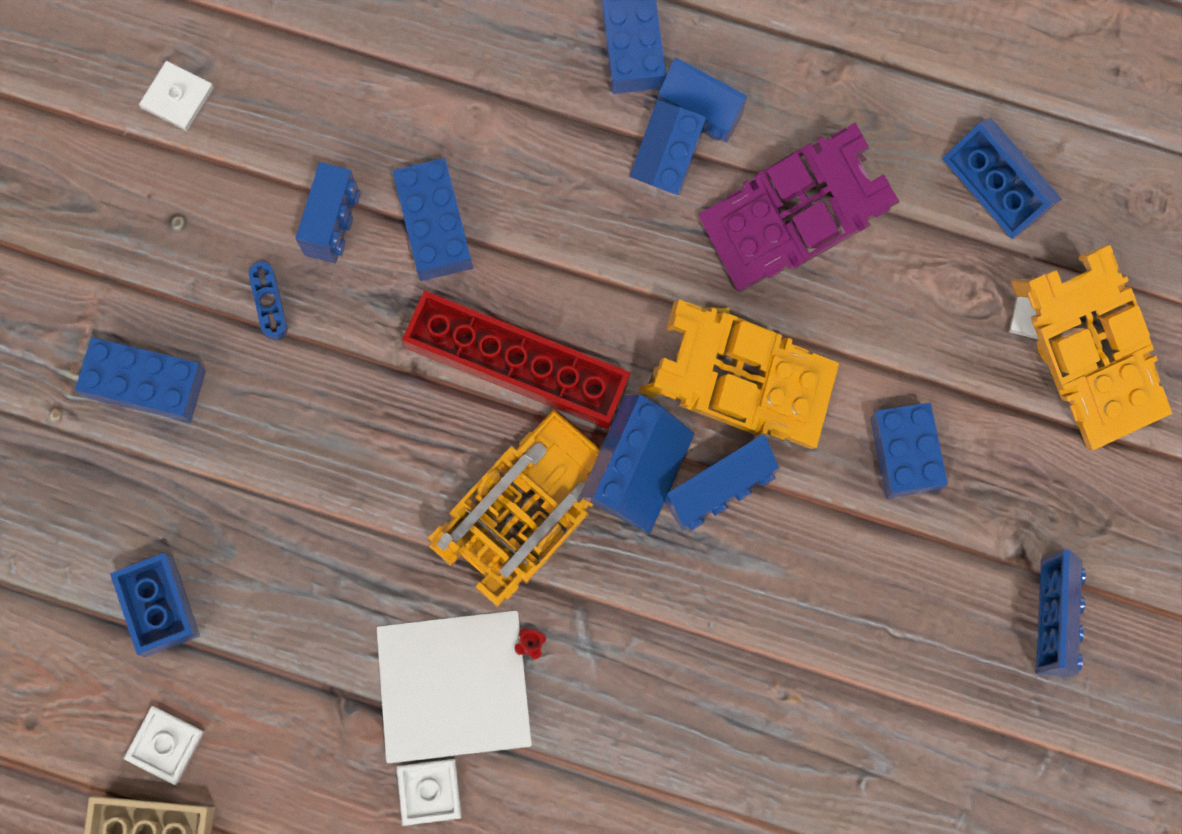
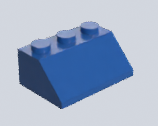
(704, 95)
(668, 147)

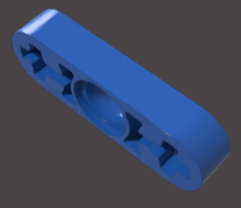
(258, 294)

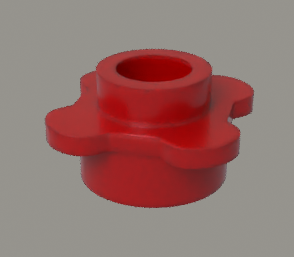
(535, 637)

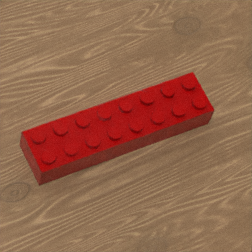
(516, 360)

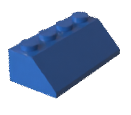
(1001, 178)
(722, 483)

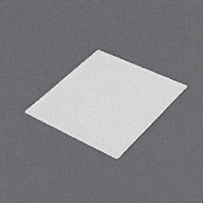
(452, 687)

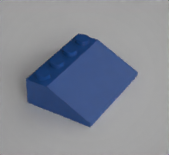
(637, 462)
(1060, 615)

